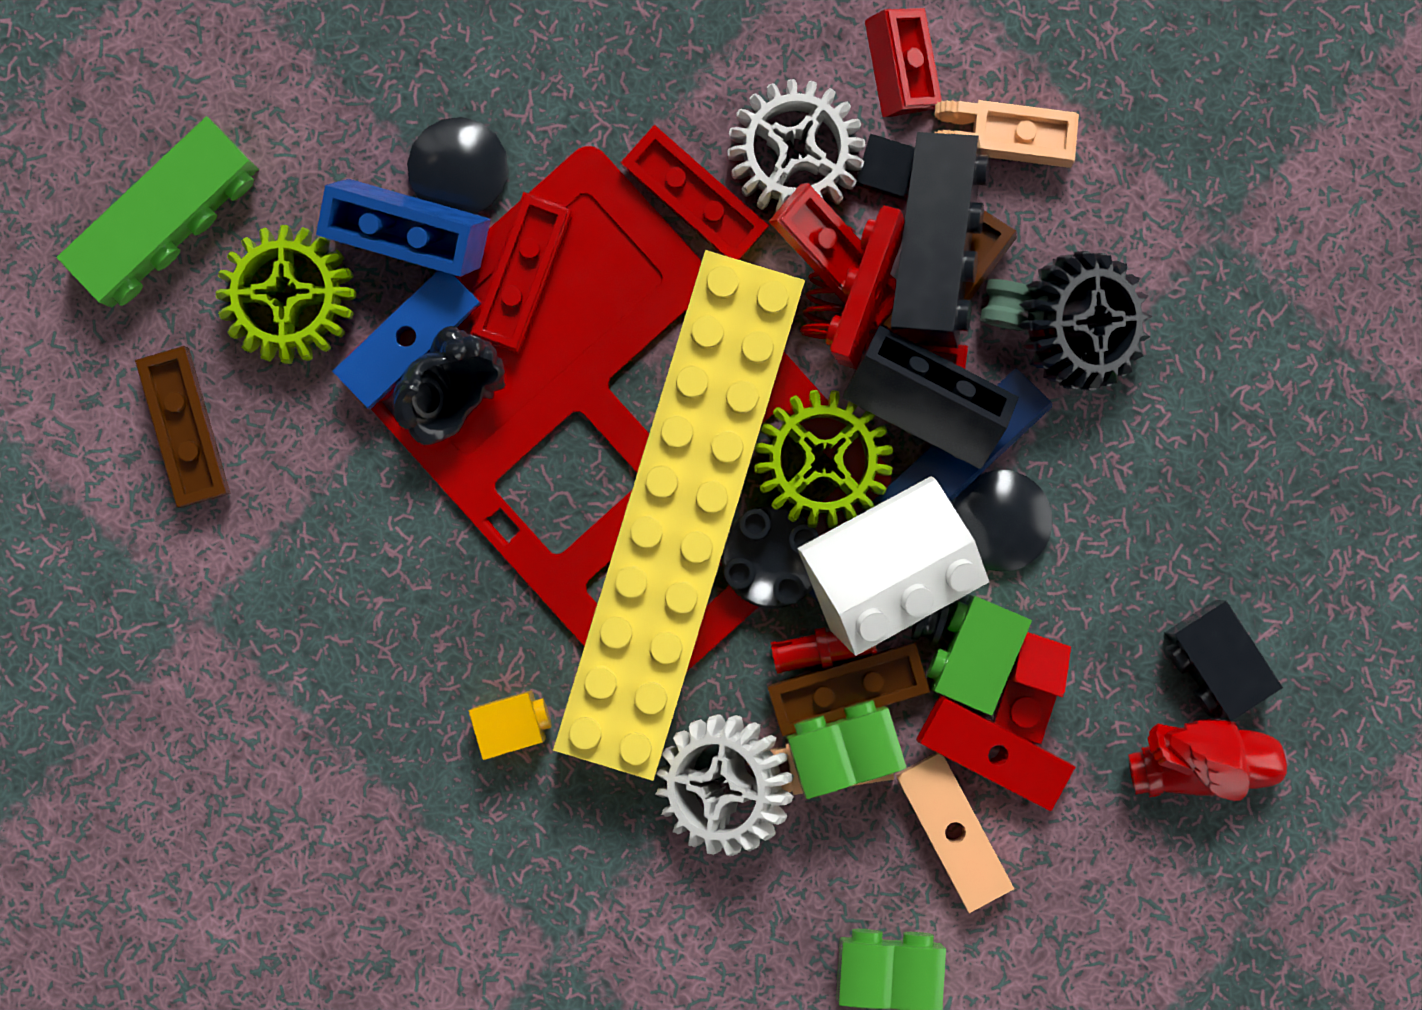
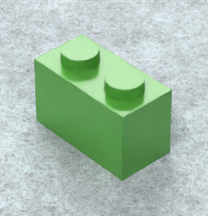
(978, 653)

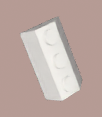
(892, 566)

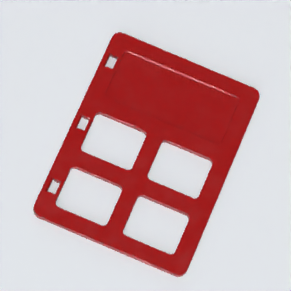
(606, 299)

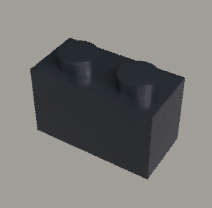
(1221, 661)

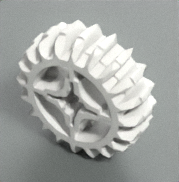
(777, 135)
(713, 821)

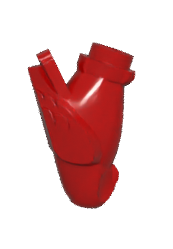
(1207, 760)

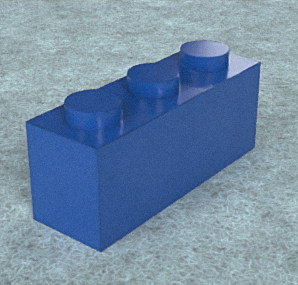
(403, 227)

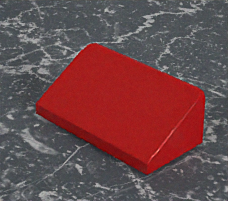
(903, 61)

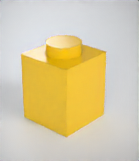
(510, 724)

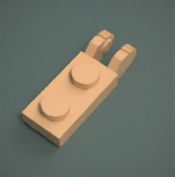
(1016, 130)

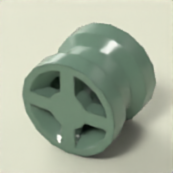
(1003, 304)

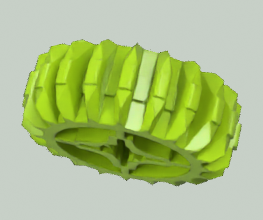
(283, 270)
(855, 428)

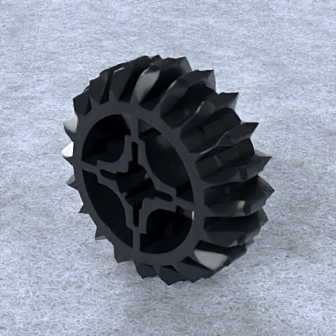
(1080, 289)

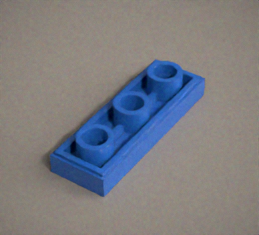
(381, 358)

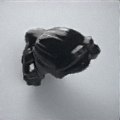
(446, 385)

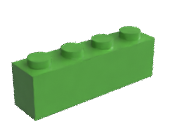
(159, 214)

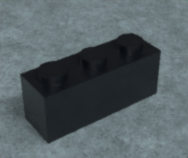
(931, 397)

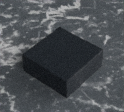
(886, 166)

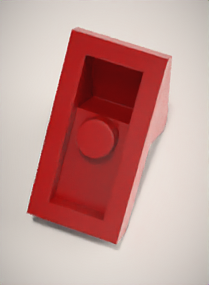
(1033, 687)

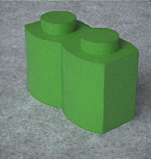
(845, 750)
(890, 972)

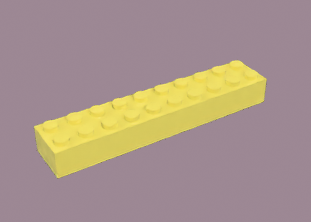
(679, 515)

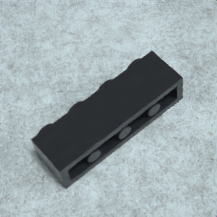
(938, 239)

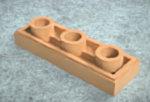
(970, 857)

